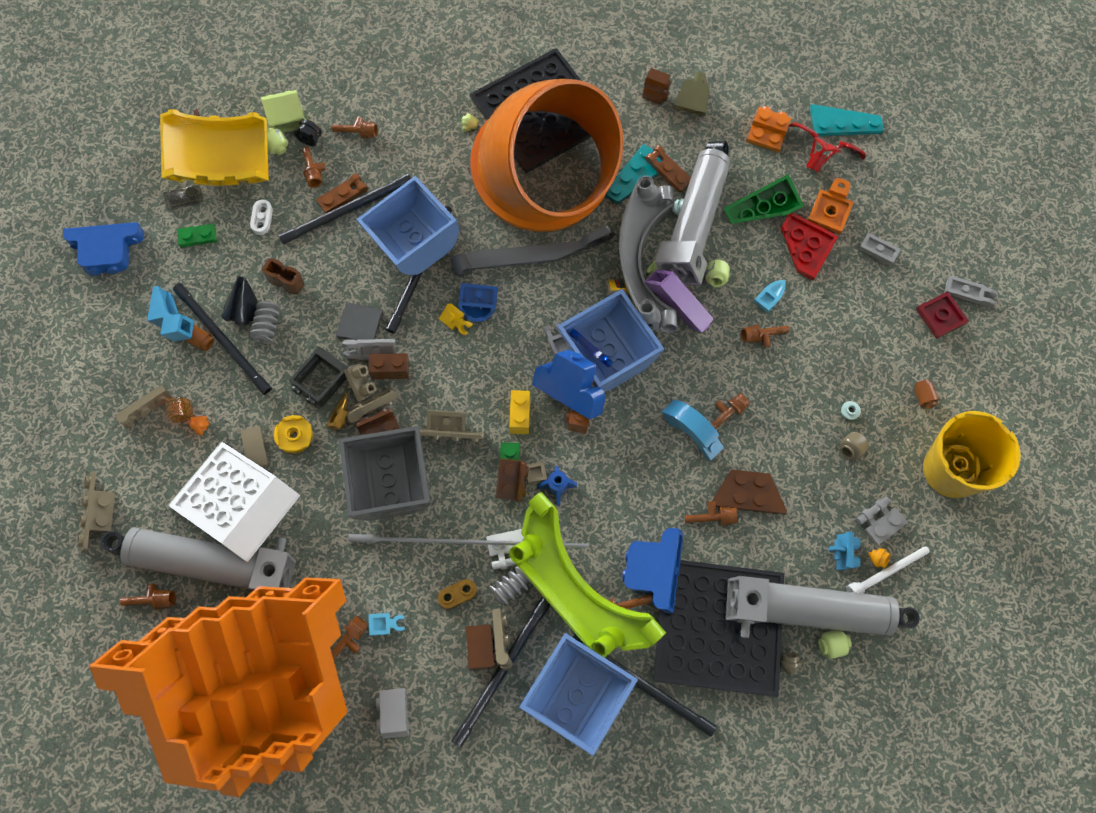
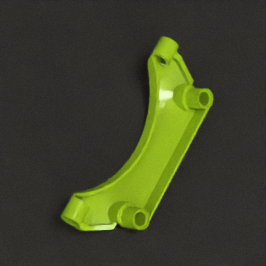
(592, 617)

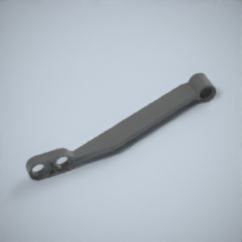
(470, 261)

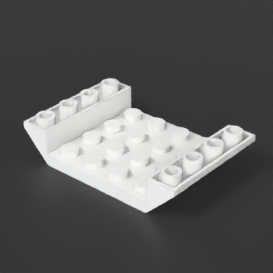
(234, 501)

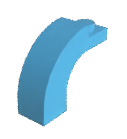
(695, 425)

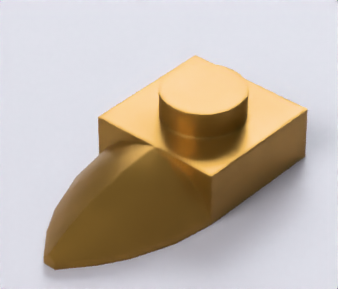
(339, 414)

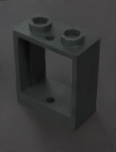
(308, 366)

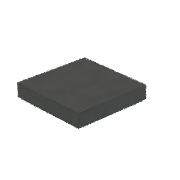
(359, 322)

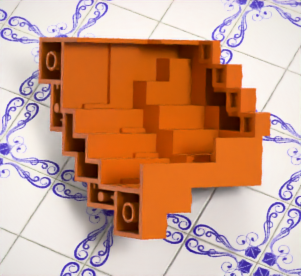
(235, 685)

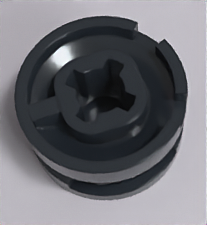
(307, 132)

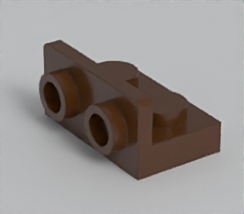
(381, 422)
(511, 479)

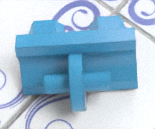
(844, 551)

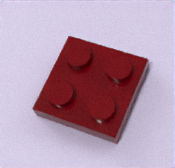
(942, 315)

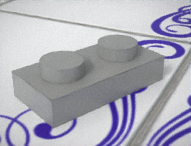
(879, 249)

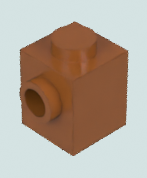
(577, 422)

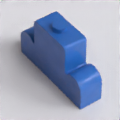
(570, 382)

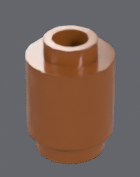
(200, 339)
(926, 394)

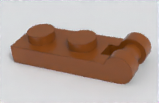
(668, 169)
(342, 194)

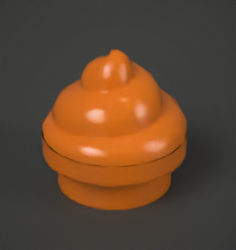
(199, 424)

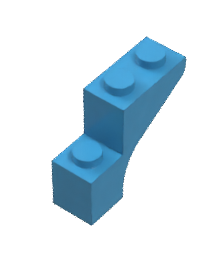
(165, 315)

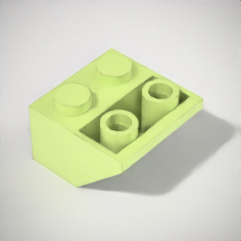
(283, 110)

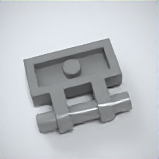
(884, 527)

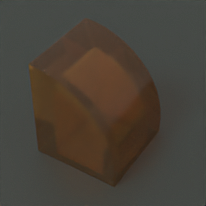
(179, 409)

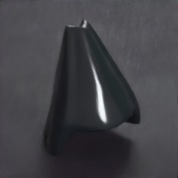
(240, 303)

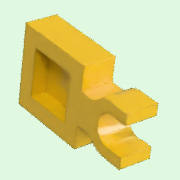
(453, 319)

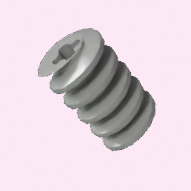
(264, 322)
(510, 586)

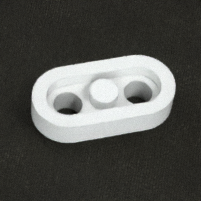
(259, 218)

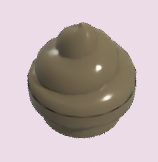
(790, 662)

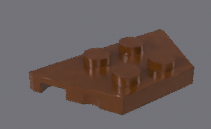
(750, 492)

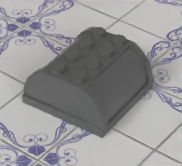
(384, 474)

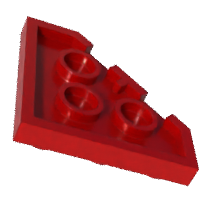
(807, 244)

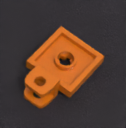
(835, 200)

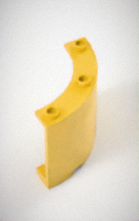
(214, 148)

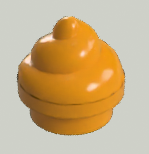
(880, 557)

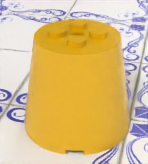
(971, 455)

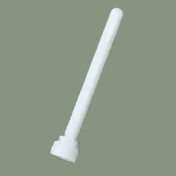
(861, 587)

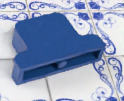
(104, 246)
(655, 568)

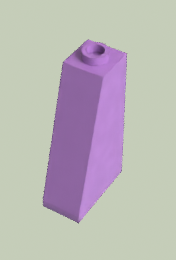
(677, 296)

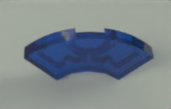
(590, 347)

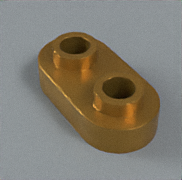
(458, 596)

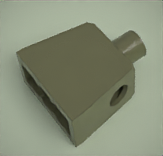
(693, 95)

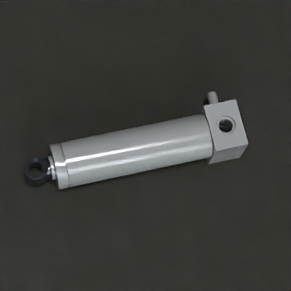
(685, 249)
(201, 559)
(758, 600)

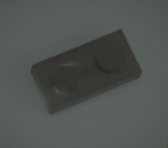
(183, 197)

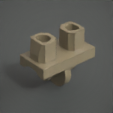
(359, 381)

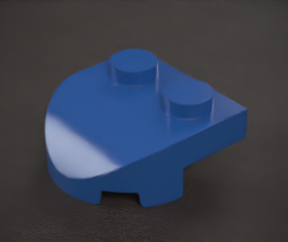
(477, 301)

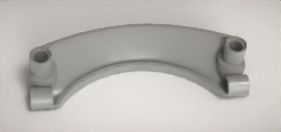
(643, 212)

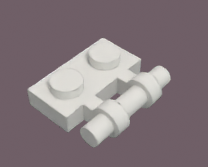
(500, 550)

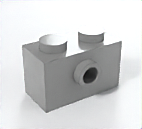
(393, 713)

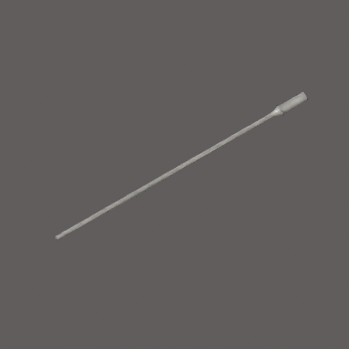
(373, 538)

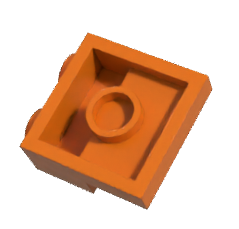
(769, 129)

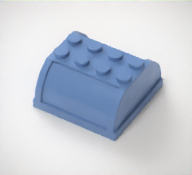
(411, 227)
(619, 333)
(578, 694)

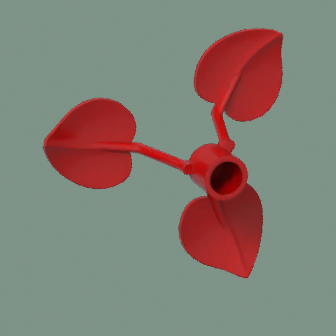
(817, 159)

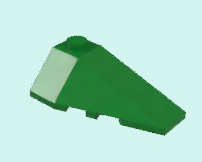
(767, 202)

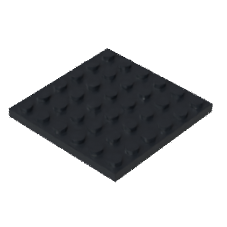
(540, 133)
(708, 649)

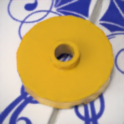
(290, 425)

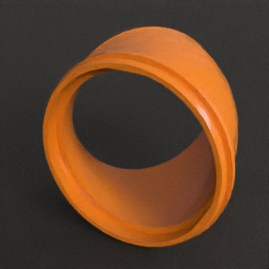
(493, 151)

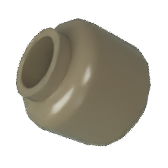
(854, 446)

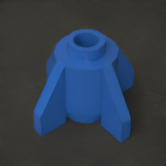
(555, 488)

